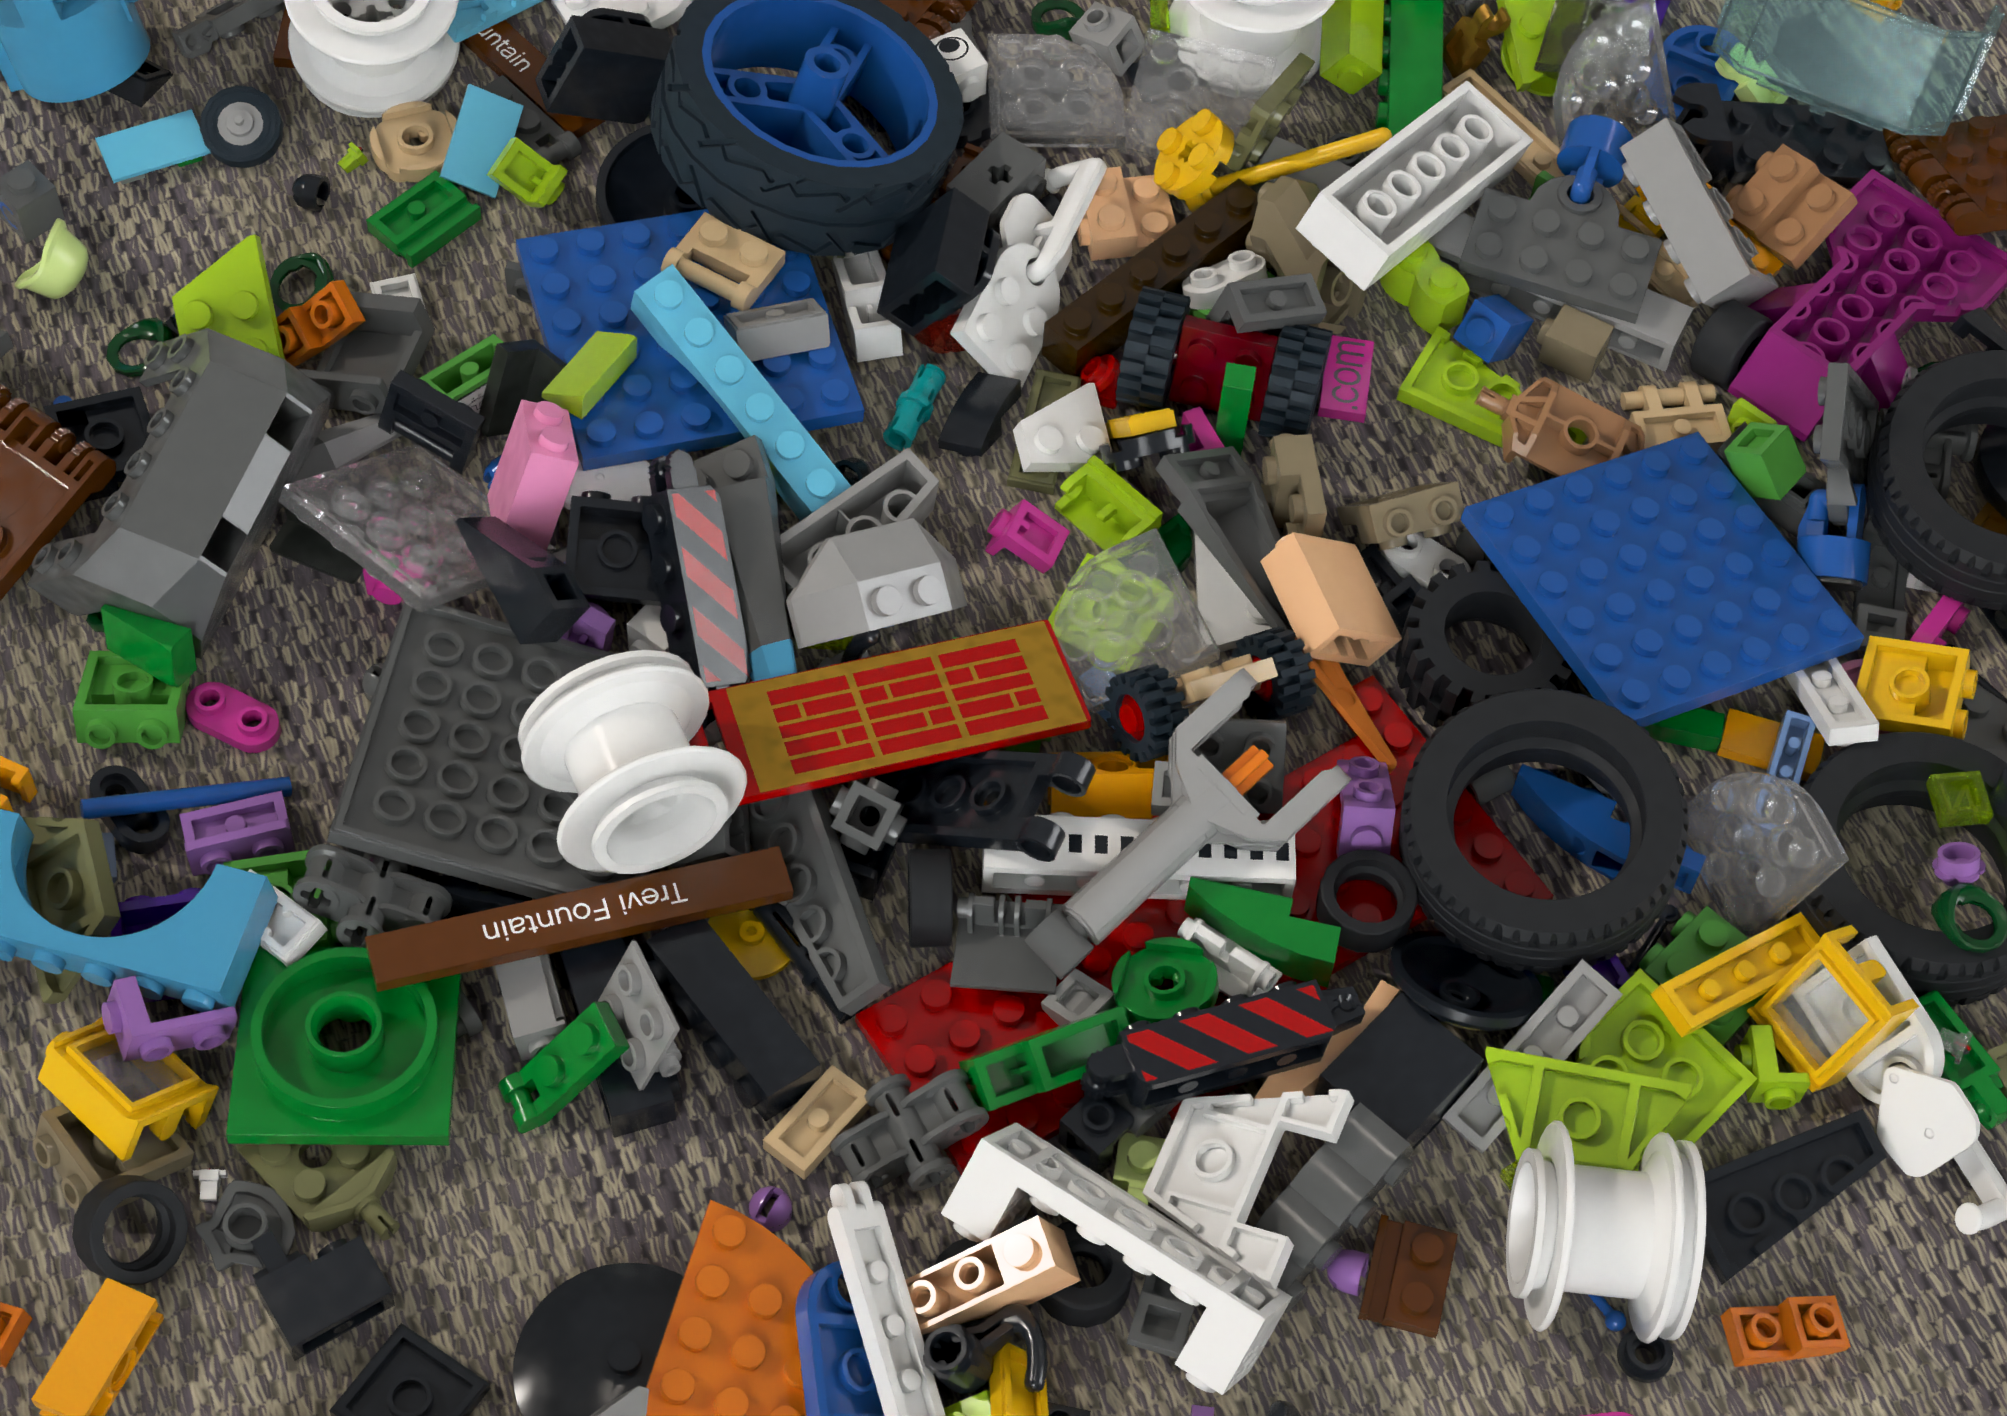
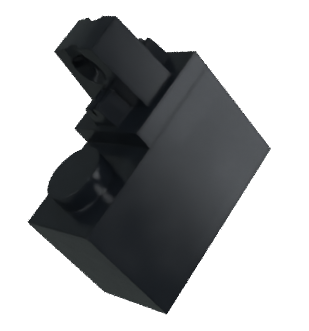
(322, 1297)

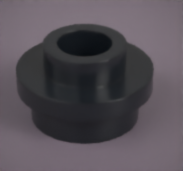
(1637, 1370)

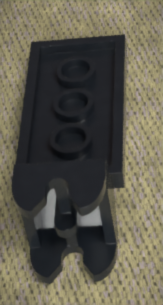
(1737, 133)

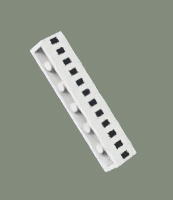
(1096, 840)

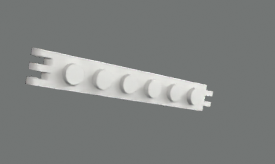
(881, 1302)

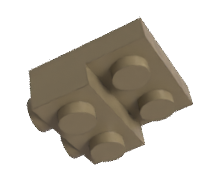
(1294, 485)
(1395, 515)
(86, 1160)

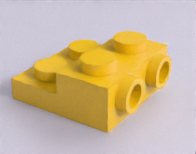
(1917, 686)

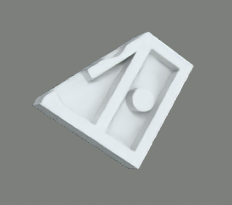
(1063, 433)

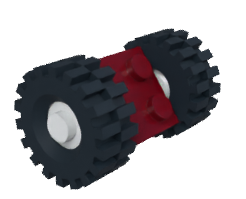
(1191, 354)

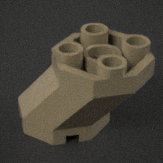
(1290, 253)

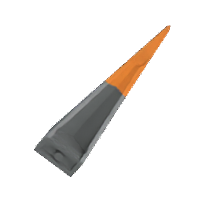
(1233, 520)

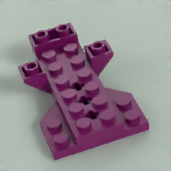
(1889, 271)

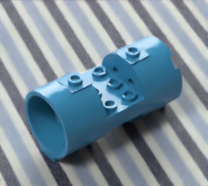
(70, 46)

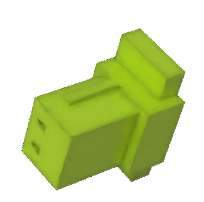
(353, 158)

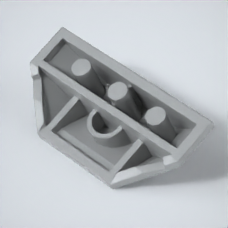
(873, 583)

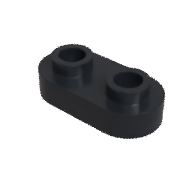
(122, 781)

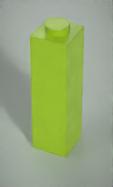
(1352, 43)

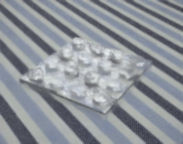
(398, 522)

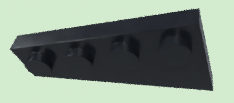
(1780, 1186)

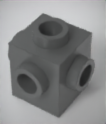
(848, 810)

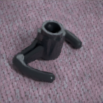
(965, 1356)

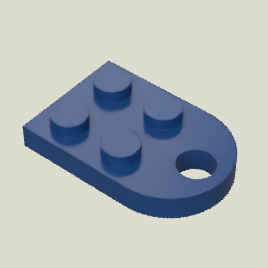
(1692, 64)
(832, 1350)

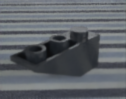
(527, 581)

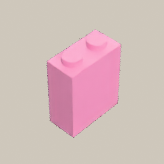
(535, 471)

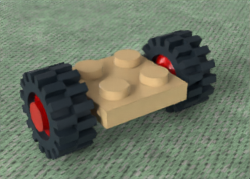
(1150, 705)

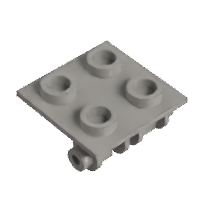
(643, 1018)

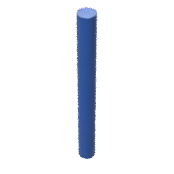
(181, 798)

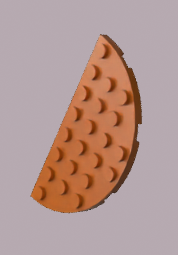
(732, 1326)

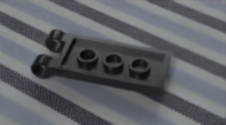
(953, 798)

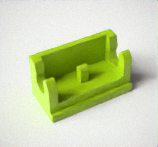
(1106, 505)

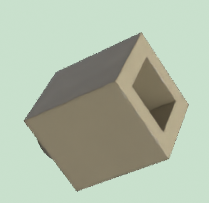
(1574, 342)

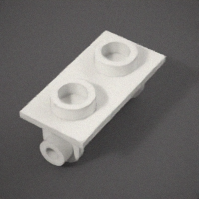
(1236, 967)

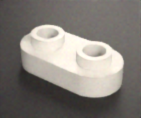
(1208, 283)
(1423, 560)

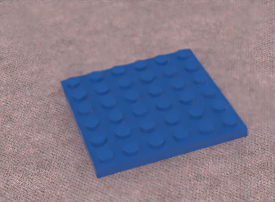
(587, 284)
(1661, 580)

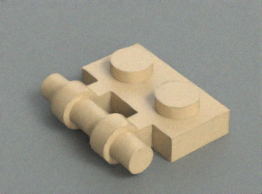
(1672, 423)

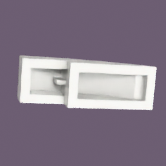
(860, 288)

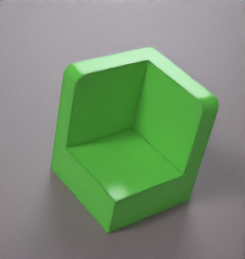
(1765, 460)

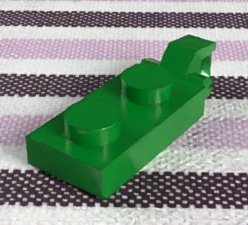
(1977, 1070)

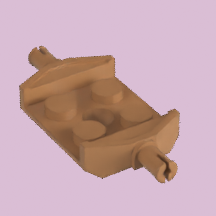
(1538, 426)

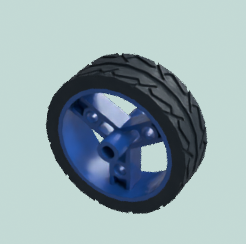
(785, 150)

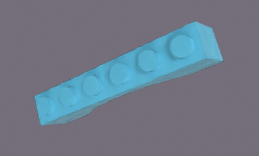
(704, 347)

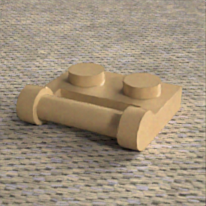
(729, 253)

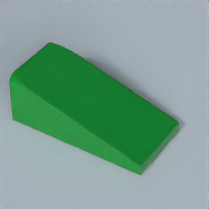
(150, 644)

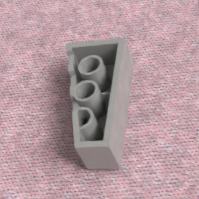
(1693, 217)
(889, 494)

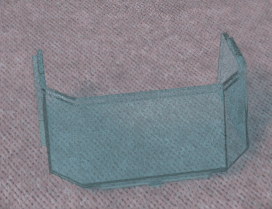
(1857, 59)

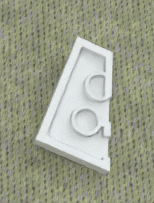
(1222, 602)

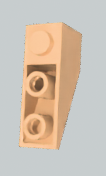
(1002, 1271)

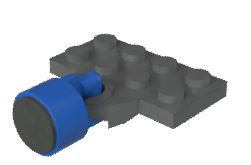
(1568, 233)
(1843, 448)

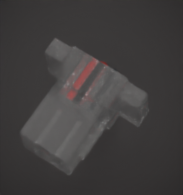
(1956, 1043)

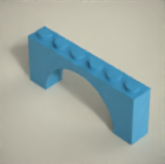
(191, 956)

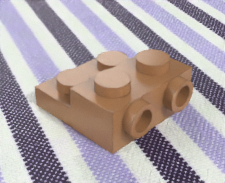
(1789, 205)

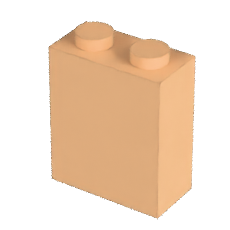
(1330, 599)

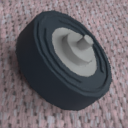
(241, 126)

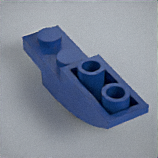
(1583, 824)

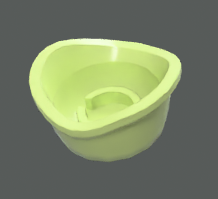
(60, 267)

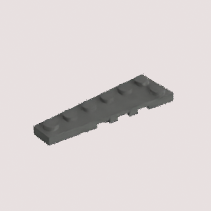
(824, 899)

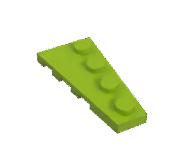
(1448, 382)

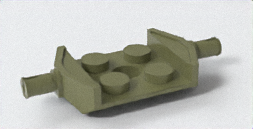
(333, 1193)

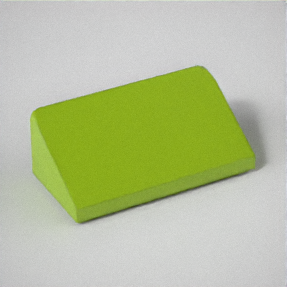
(592, 372)

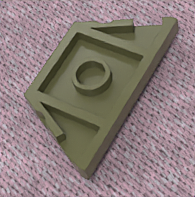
(1269, 113)
(69, 887)

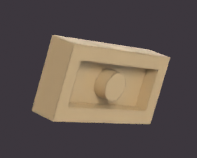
(815, 1121)

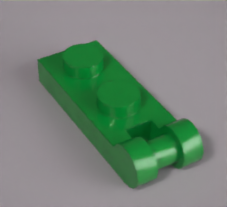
(564, 1067)

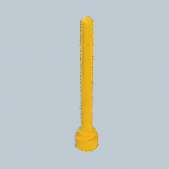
(1295, 163)

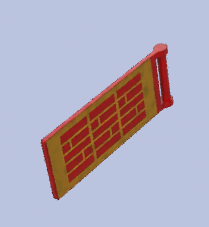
(898, 710)

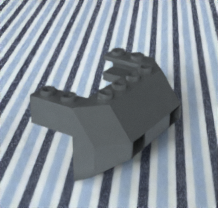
(196, 490)

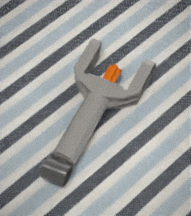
(1203, 811)

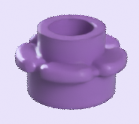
(1958, 863)

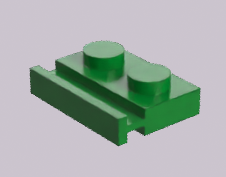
(423, 219)

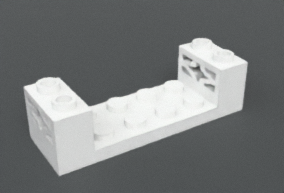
(1021, 1169)

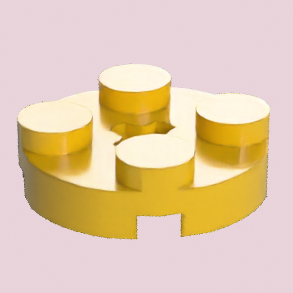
(1192, 154)

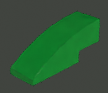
(1266, 929)
(1040, 1060)

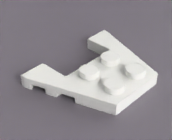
(1219, 1161)

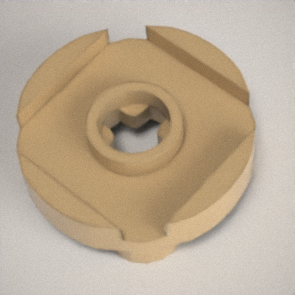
(392, 141)

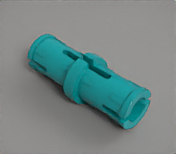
(914, 407)

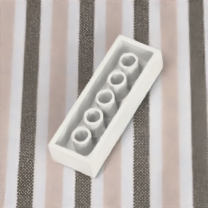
(1413, 185)

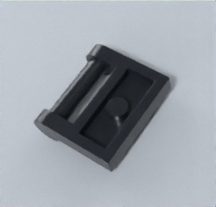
(431, 420)

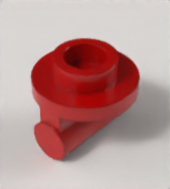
(1104, 373)

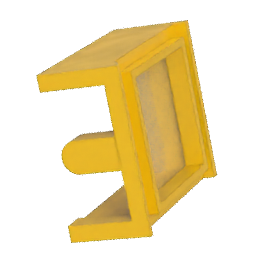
(1829, 1011)
(120, 1096)

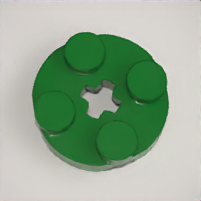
(1164, 958)

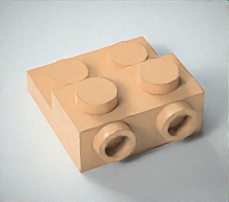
(1124, 216)

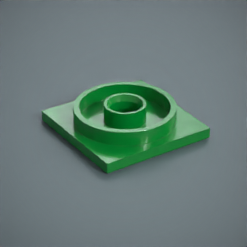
(379, 1094)

